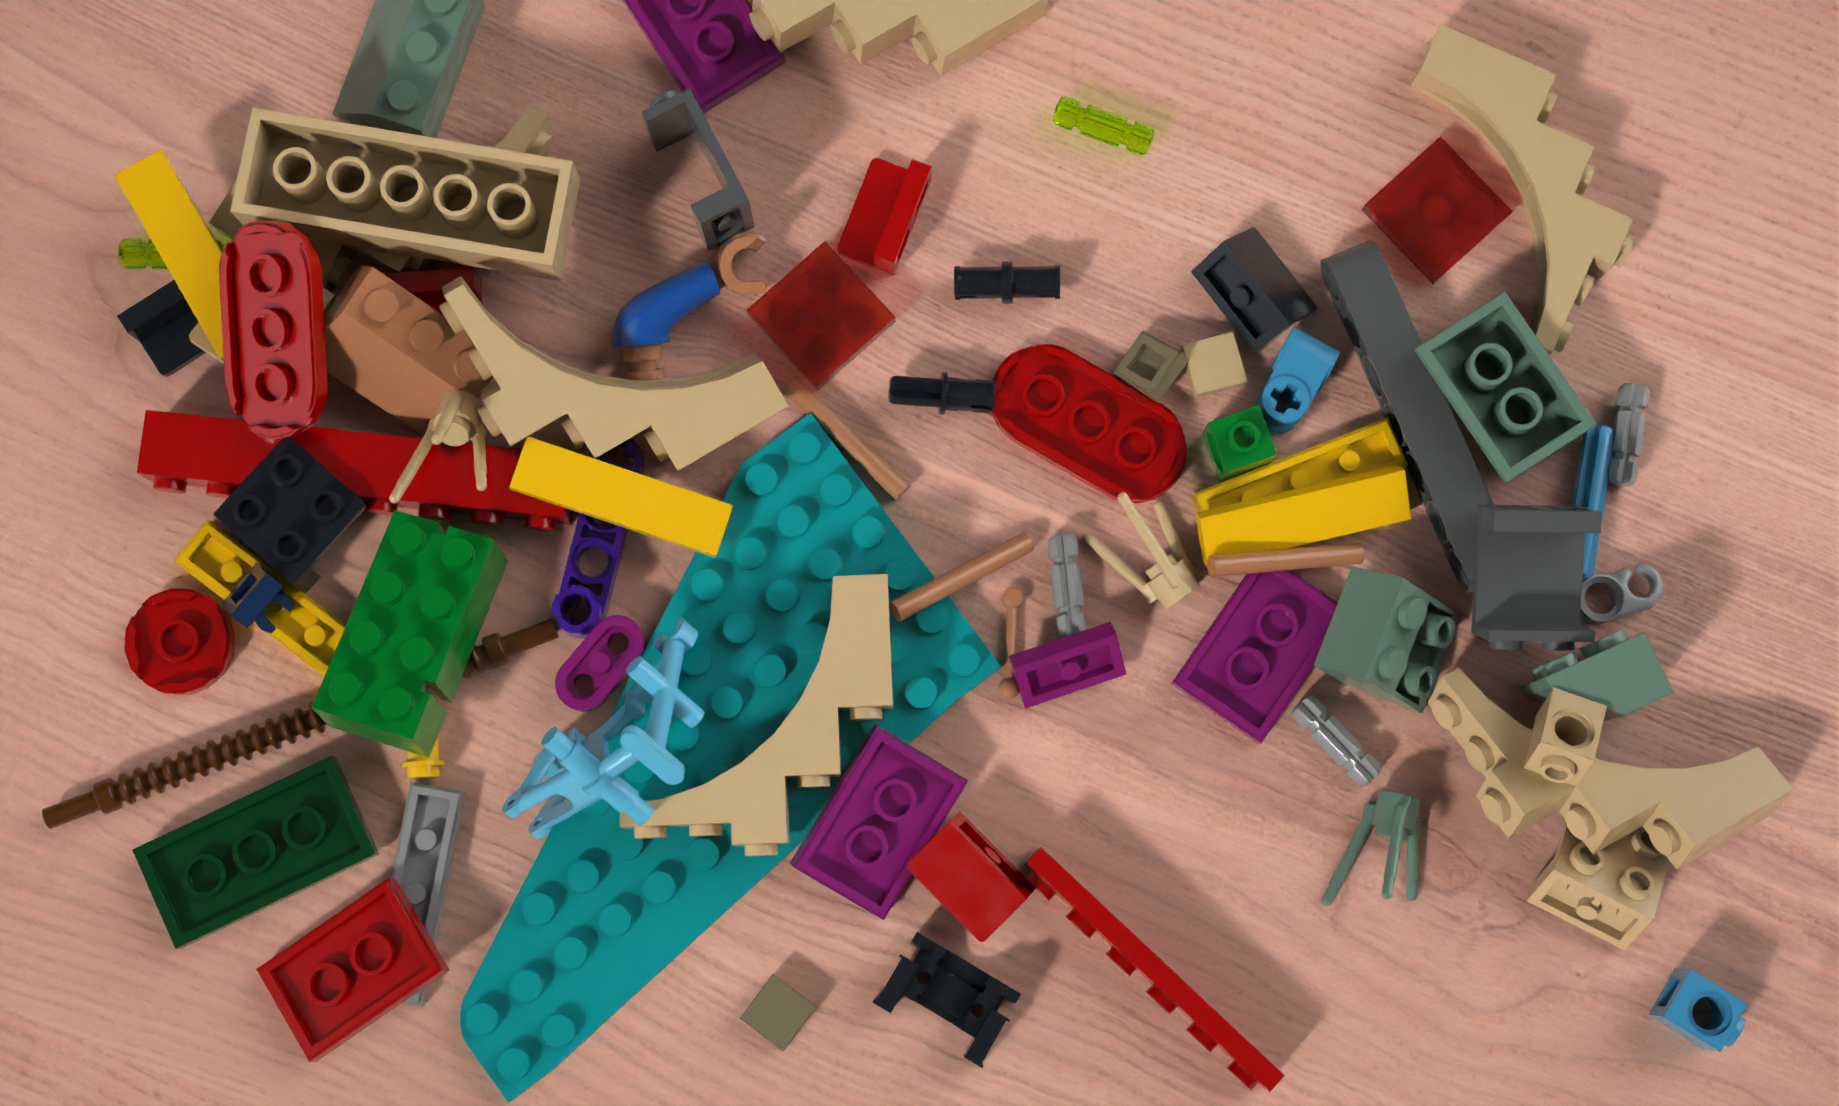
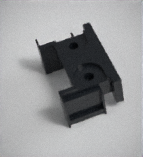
(951, 994)

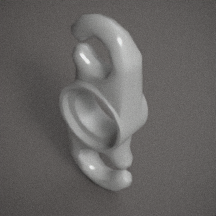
(1624, 601)

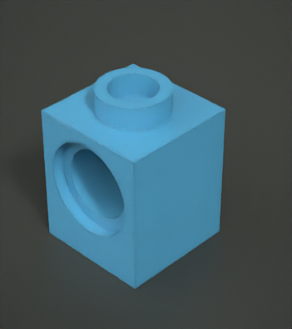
(1676, 1005)

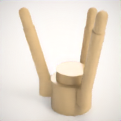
(454, 425)
(1171, 575)

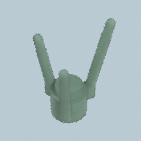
(1395, 821)

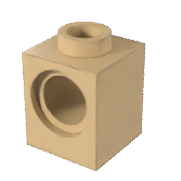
(1575, 722)

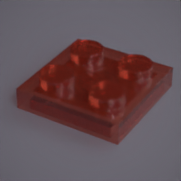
(1436, 210)
(821, 315)

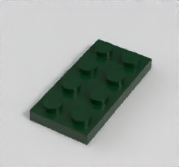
(255, 852)

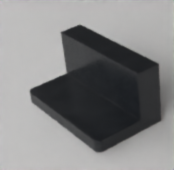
(1253, 288)
(163, 328)

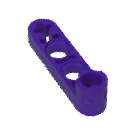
(593, 535)

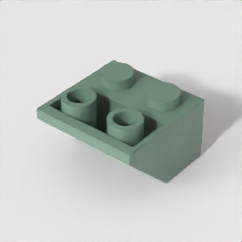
(1387, 638)
(1612, 673)

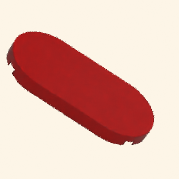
(273, 329)
(1088, 423)

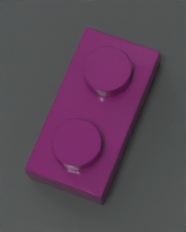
(1067, 665)

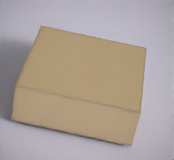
(1214, 364)

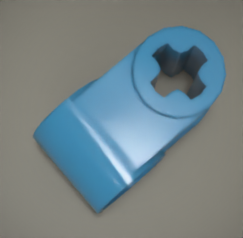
(1296, 376)

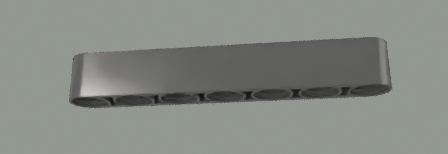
(1410, 400)

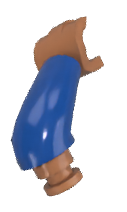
(654, 312)

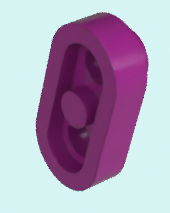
(597, 660)

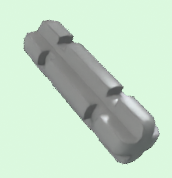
(1629, 432)
(1066, 584)
(1336, 740)

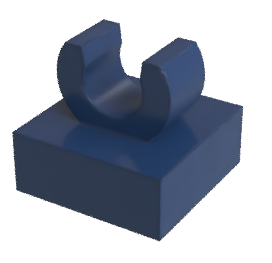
(253, 595)

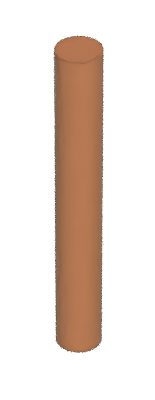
(846, 438)
(1285, 559)
(961, 576)

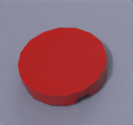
(179, 642)

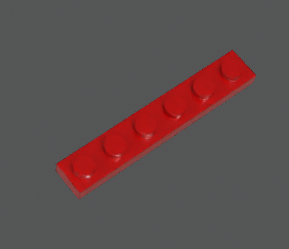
(1167, 987)

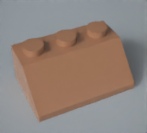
(396, 349)

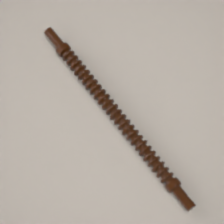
(109, 795)

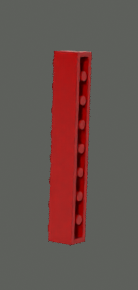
(223, 452)

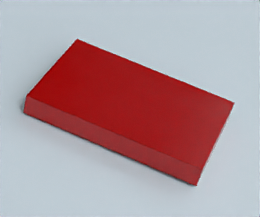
(352, 969)

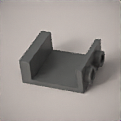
(725, 211)
(1531, 575)

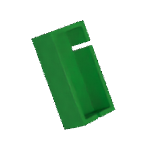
(410, 631)

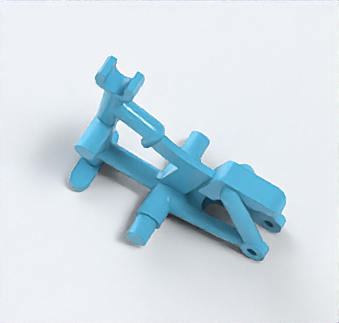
(585, 763)

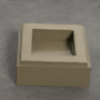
(1151, 366)
(778, 1012)

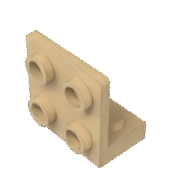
(1603, 892)

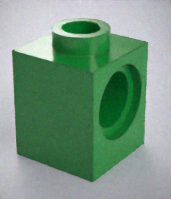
(1239, 443)

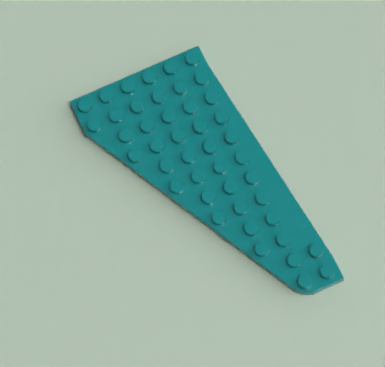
(618, 909)

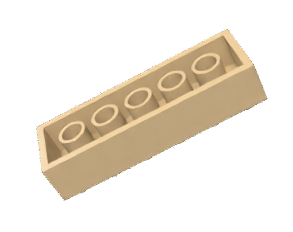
(408, 193)

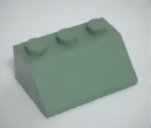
(408, 64)
(1505, 387)

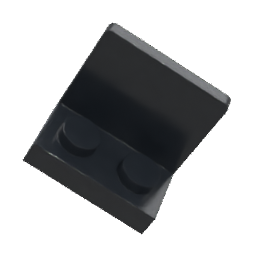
(290, 511)

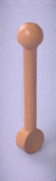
(1012, 599)

